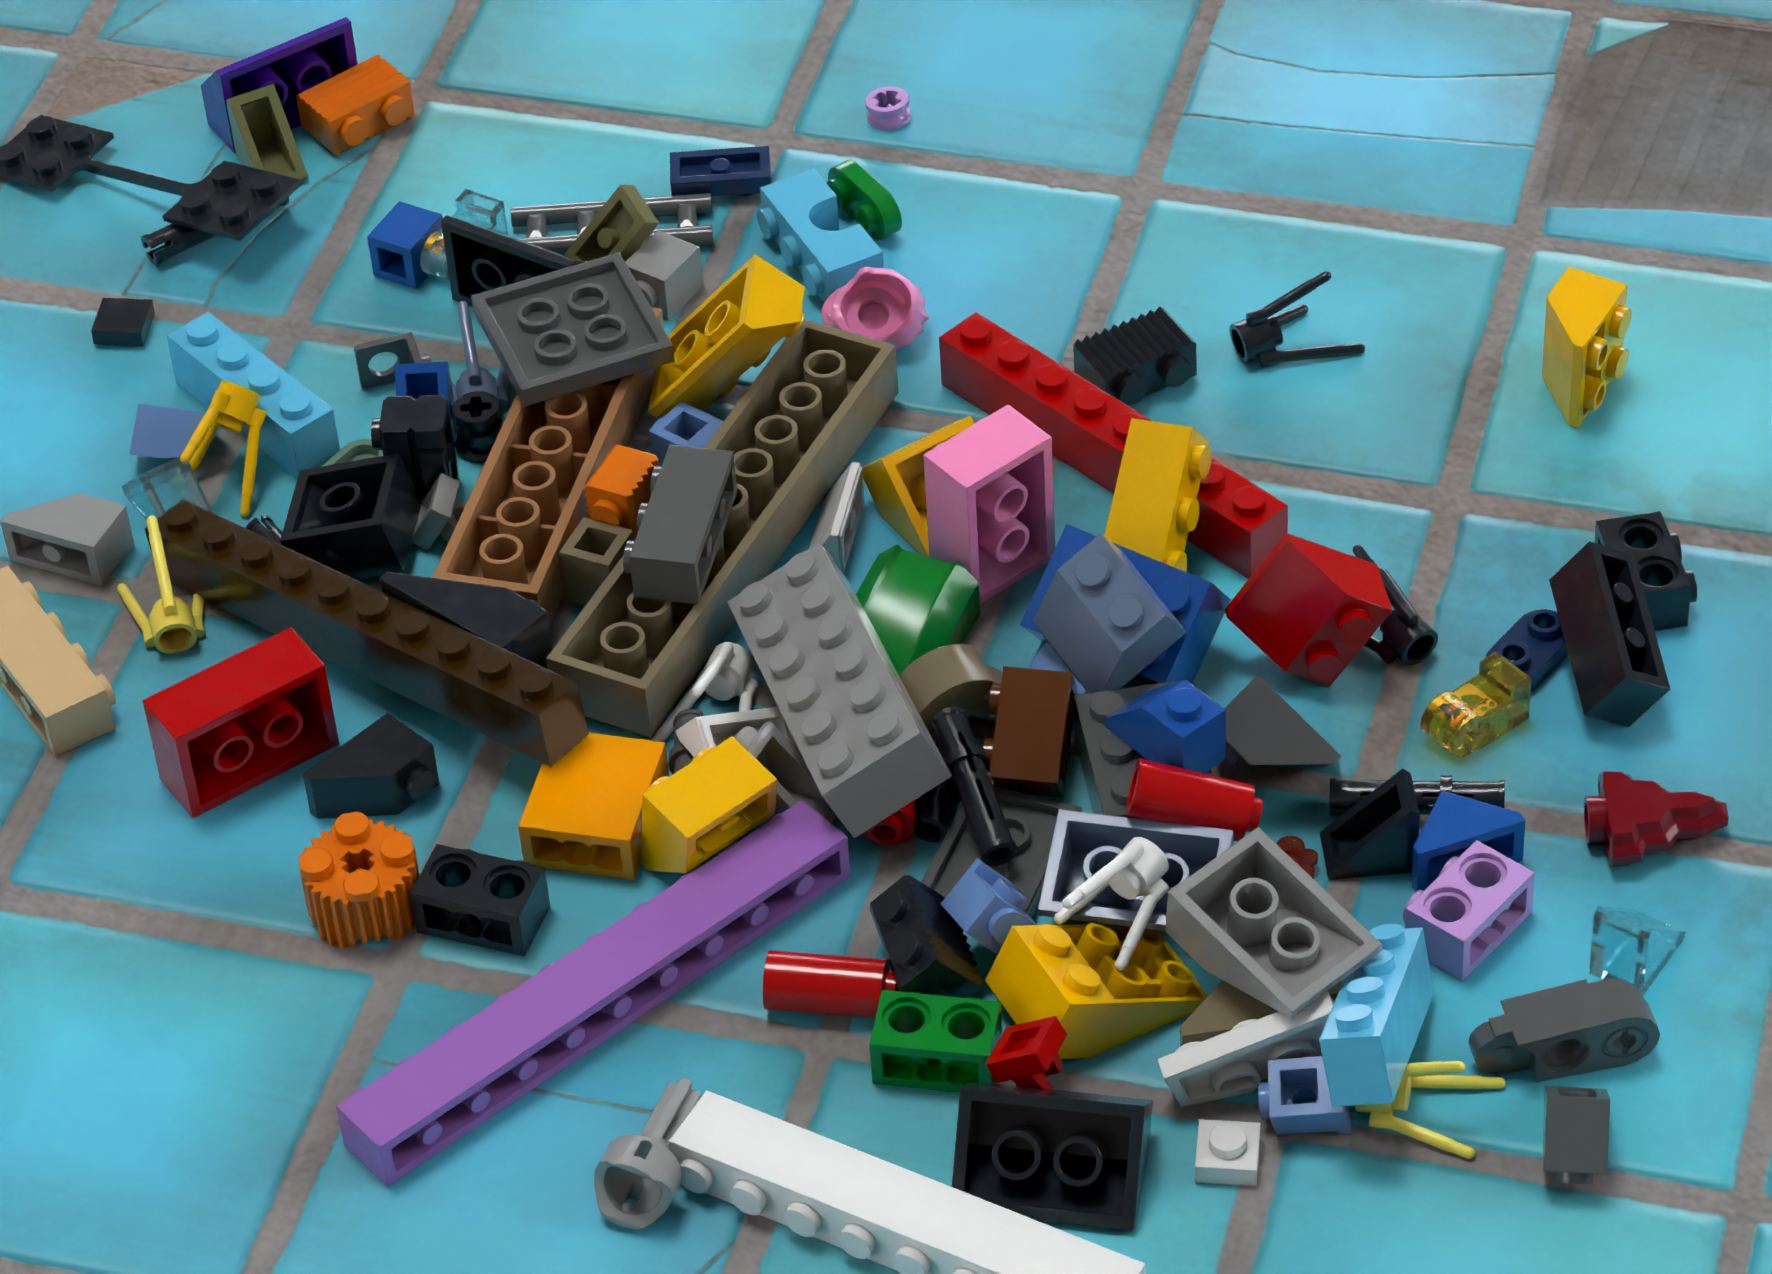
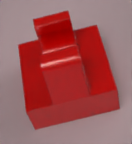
(1028, 1053)

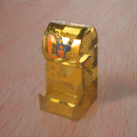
(1479, 708)

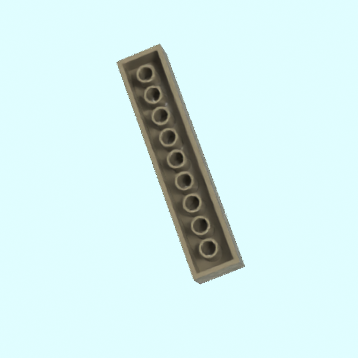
(788, 448)

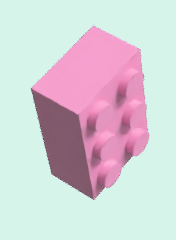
(992, 500)

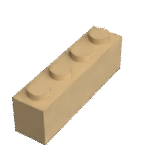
(47, 674)

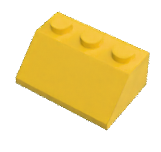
(728, 336)

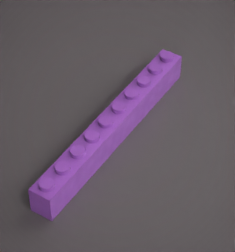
(592, 992)

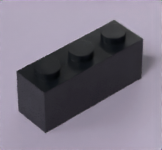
(1609, 634)

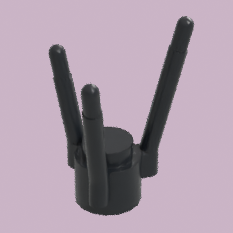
(1261, 331)
(1404, 630)

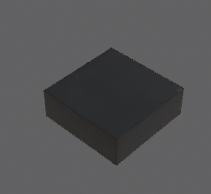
(123, 321)

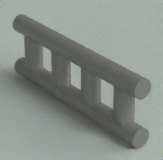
(683, 206)

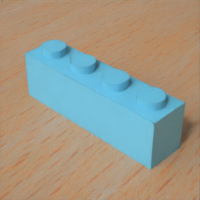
(298, 424)
(1377, 1019)

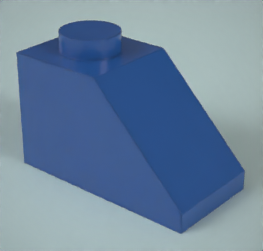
(1173, 727)

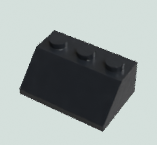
(488, 259)
(1053, 1153)

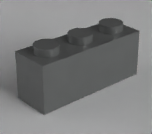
(681, 524)

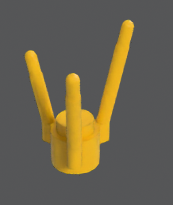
(230, 409)

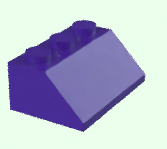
(289, 66)

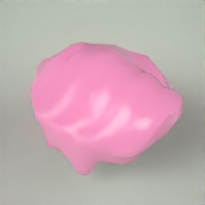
(878, 306)

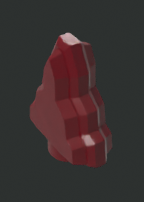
(1646, 818)

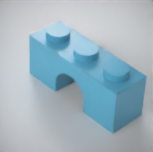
(804, 223)

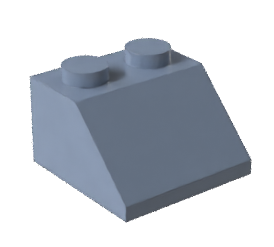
(1105, 617)

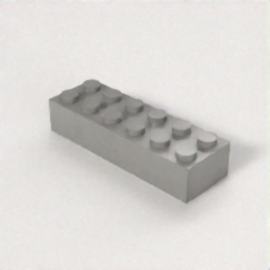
(838, 690)

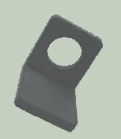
(401, 345)

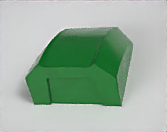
(918, 603)

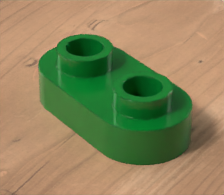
(865, 199)

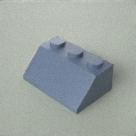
(1090, 841)

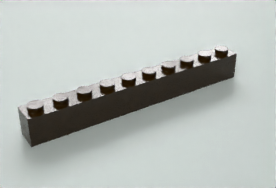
(373, 634)

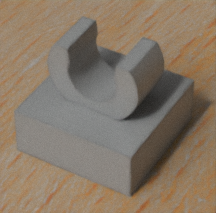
(438, 512)

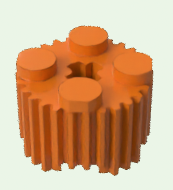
(359, 881)

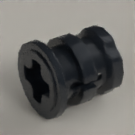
(476, 424)

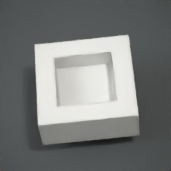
(1227, 1152)

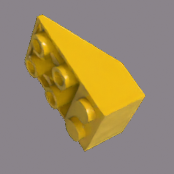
(1074, 977)

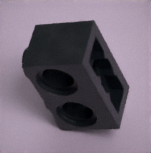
(1658, 560)
(480, 899)

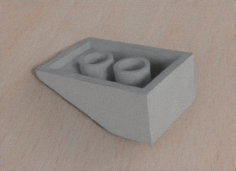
(1267, 926)

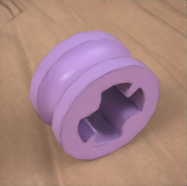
(888, 108)

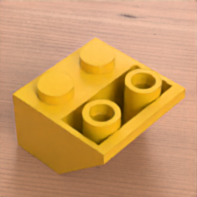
(1584, 341)
(704, 807)

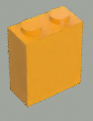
(589, 807)

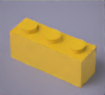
(1158, 490)

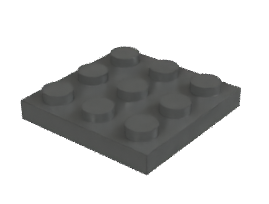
(572, 329)

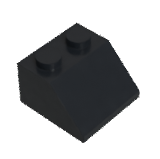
(354, 516)

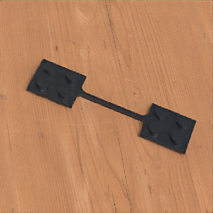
(223, 203)

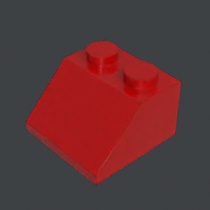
(1310, 607)

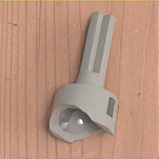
(643, 1164)

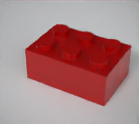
(241, 722)

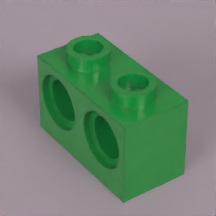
(933, 1040)

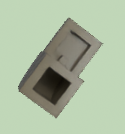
(950, 678)

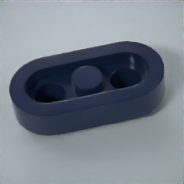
(1534, 645)

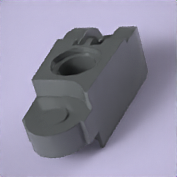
(1567, 1031)

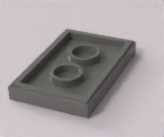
(1031, 827)

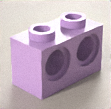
(1471, 908)

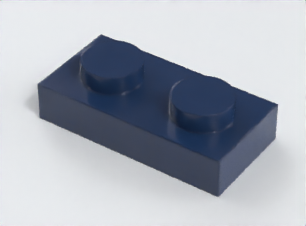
(720, 171)

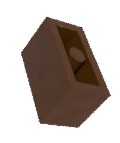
(1031, 730)

